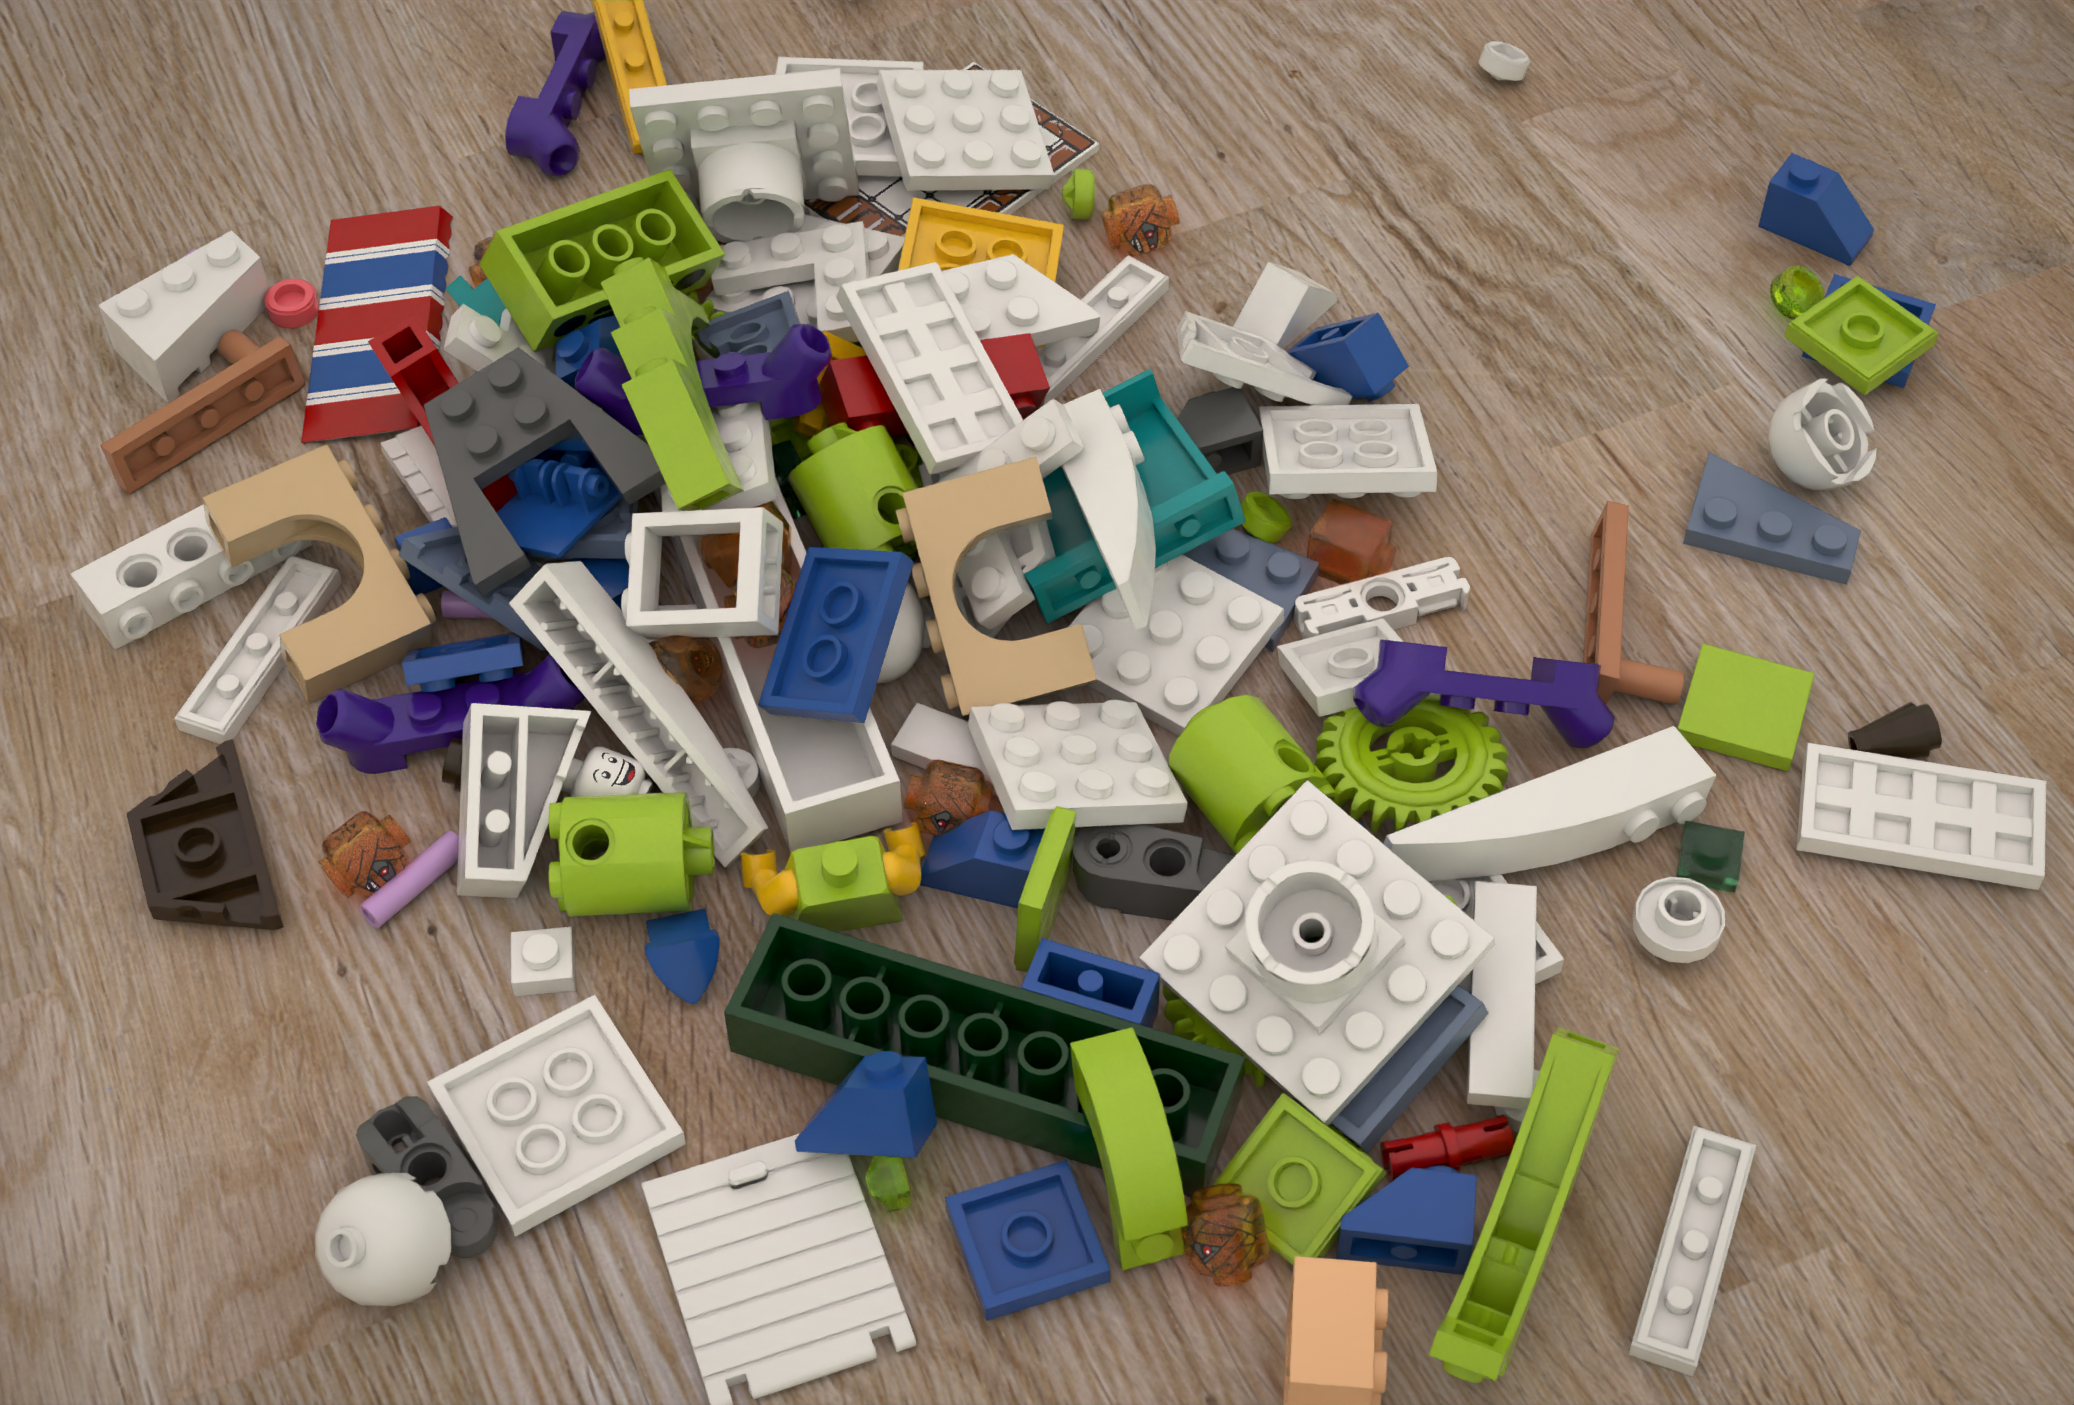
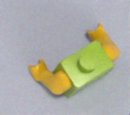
(839, 882)

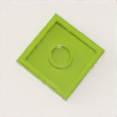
(1861, 335)
(1745, 707)
(1045, 886)
(1302, 1178)

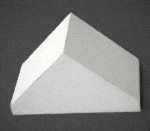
(1283, 305)

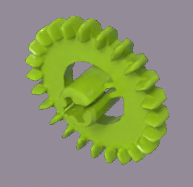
(1401, 778)

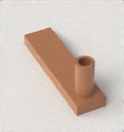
(206, 412)
(1605, 618)

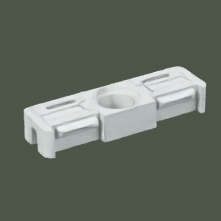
(1414, 589)

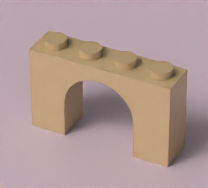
(318, 501)
(946, 525)

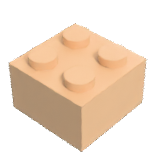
(1335, 1334)

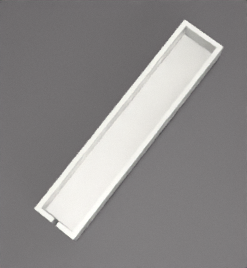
(819, 773)

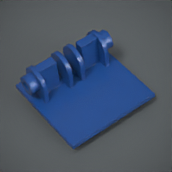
(555, 505)

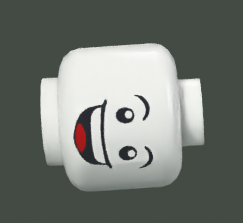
(606, 774)

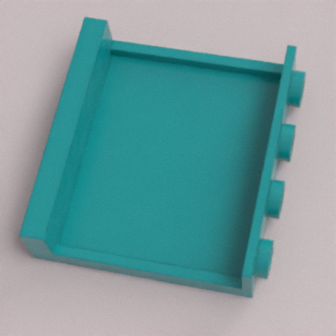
(1183, 493)

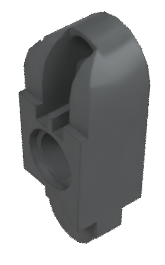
(1125, 863)
(431, 1154)

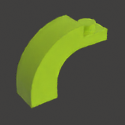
(1132, 1147)

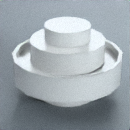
(1678, 920)

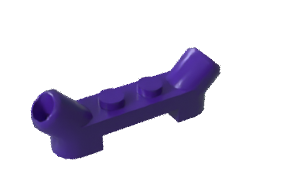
(540, 125)
(779, 379)
(1414, 670)
(387, 728)

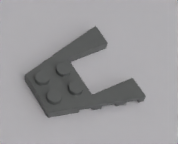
(504, 421)

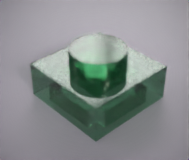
(785, 460)
(1710, 855)

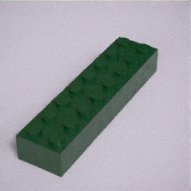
(990, 1048)

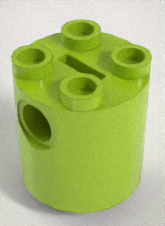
(854, 489)
(1241, 767)
(646, 858)

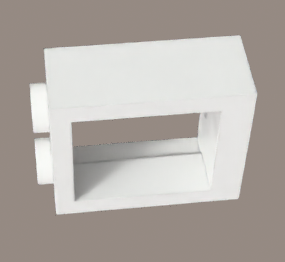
(757, 574)

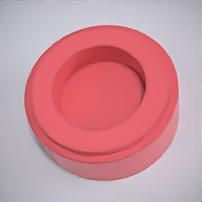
(292, 303)

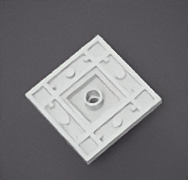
(750, 147)
(1327, 1009)

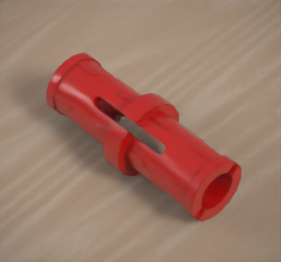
(1448, 1146)

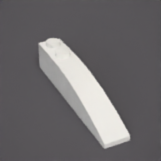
(1114, 499)
(639, 701)
(1563, 813)

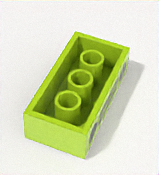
(555, 262)

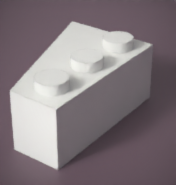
(180, 313)
(508, 779)

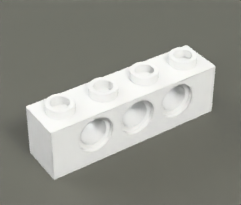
(164, 577)

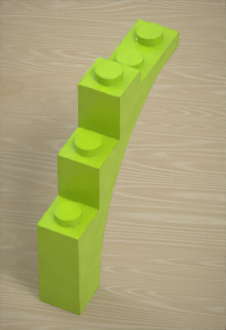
(666, 384)
(1525, 1214)

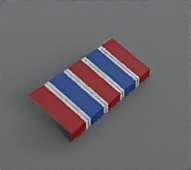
(372, 279)

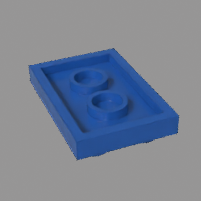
(836, 634)

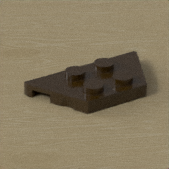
(204, 849)

